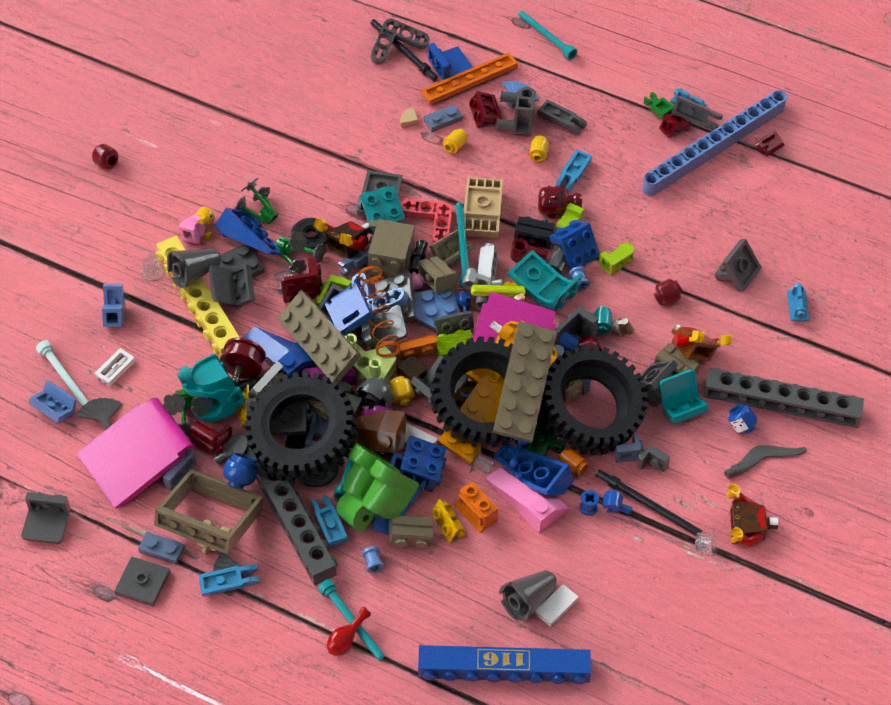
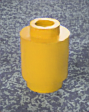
(455, 140)
(539, 149)

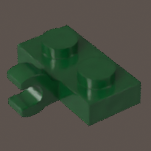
(543, 441)

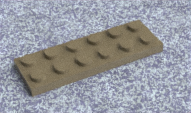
(319, 337)
(524, 382)

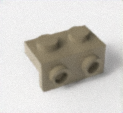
(448, 248)

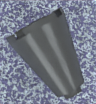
(191, 265)
(527, 593)

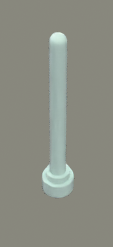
(45, 349)

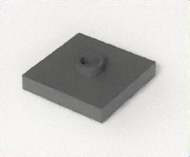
(142, 581)

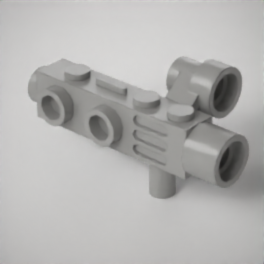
(486, 272)

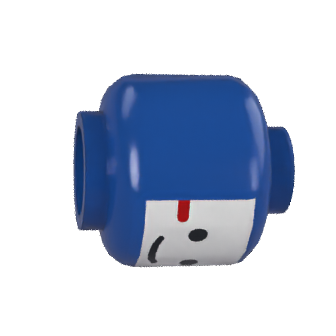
(742, 419)

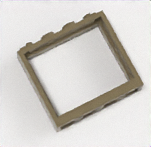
(197, 530)

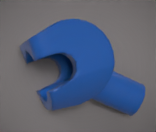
(568, 341)
(613, 501)

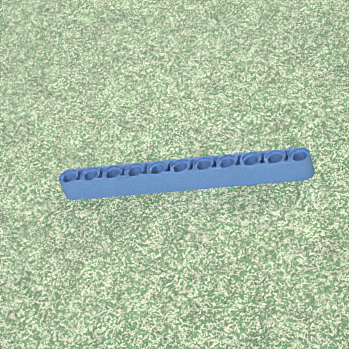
(714, 143)

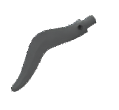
(757, 454)

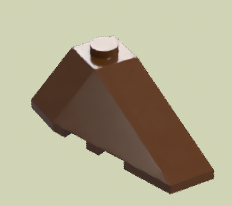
(382, 431)

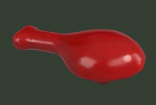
(343, 637)

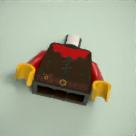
(345, 239)

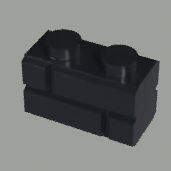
(534, 231)

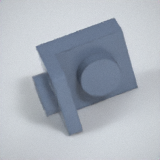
(628, 452)

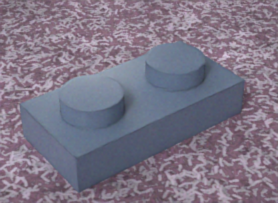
(443, 118)
(176, 473)
(161, 548)

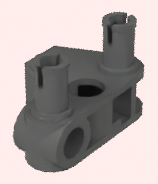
(524, 111)

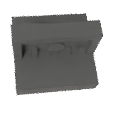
(739, 266)
(652, 378)

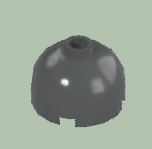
(375, 393)

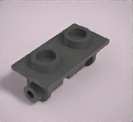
(451, 324)

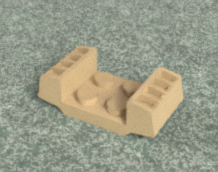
(483, 207)

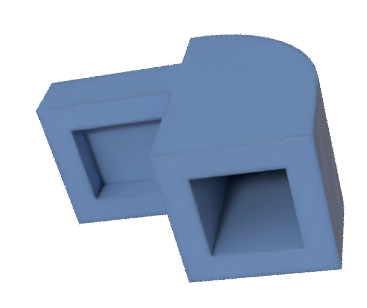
(114, 305)

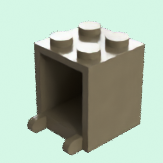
(390, 247)

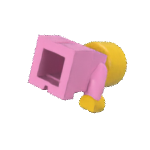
(195, 226)

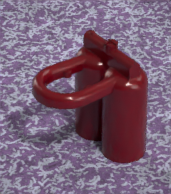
(209, 439)

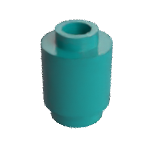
(604, 320)

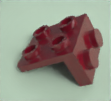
(307, 282)

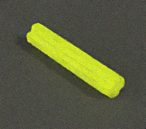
(509, 291)

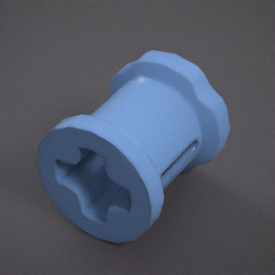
(574, 272)
(373, 559)

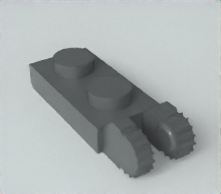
(695, 112)
(562, 117)

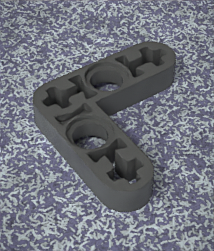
(391, 34)

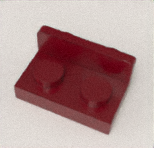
(484, 108)

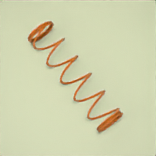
(384, 343)

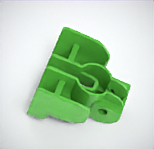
(373, 489)

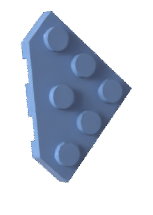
(431, 305)

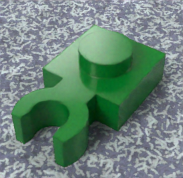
(658, 106)

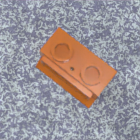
(476, 507)

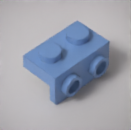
(54, 402)

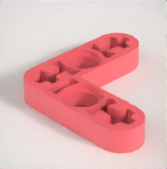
(435, 214)

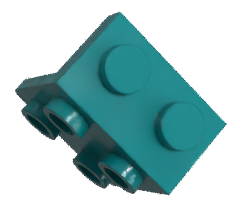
(381, 205)
(681, 397)

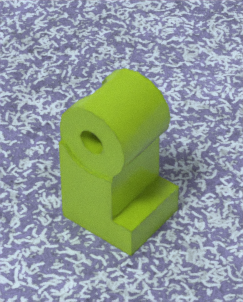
(572, 213)
(617, 259)

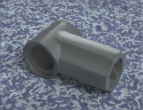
(558, 259)

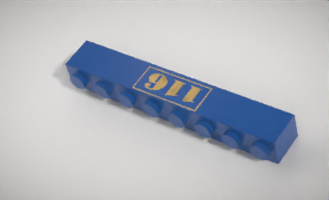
(504, 664)

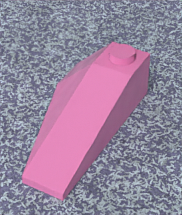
(534, 507)

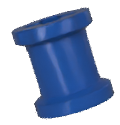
(589, 502)

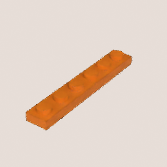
(469, 78)

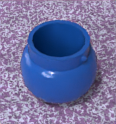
(240, 470)

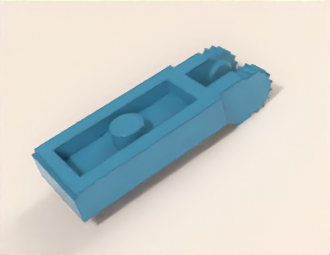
(574, 169)
(329, 522)
(227, 579)

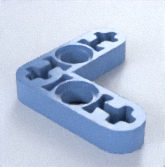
(392, 295)

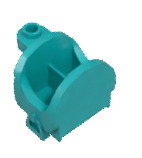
(211, 380)

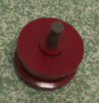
(242, 358)

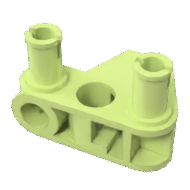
(370, 364)

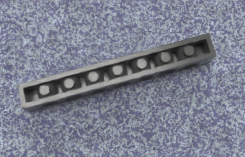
(798, 399)
(316, 569)

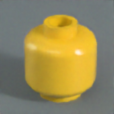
(402, 390)

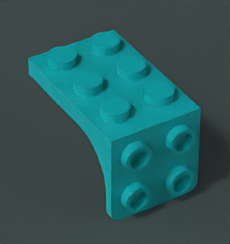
(544, 282)

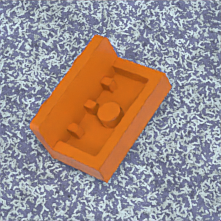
(417, 347)

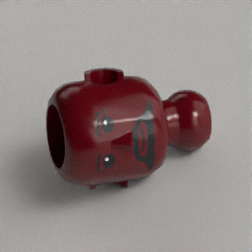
(554, 200)

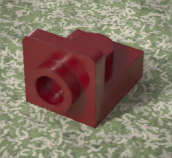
(673, 122)

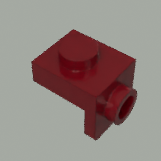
(769, 143)

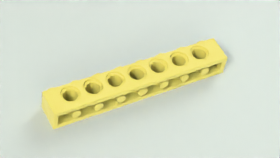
(200, 302)

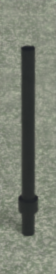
(424, 68)
(615, 483)

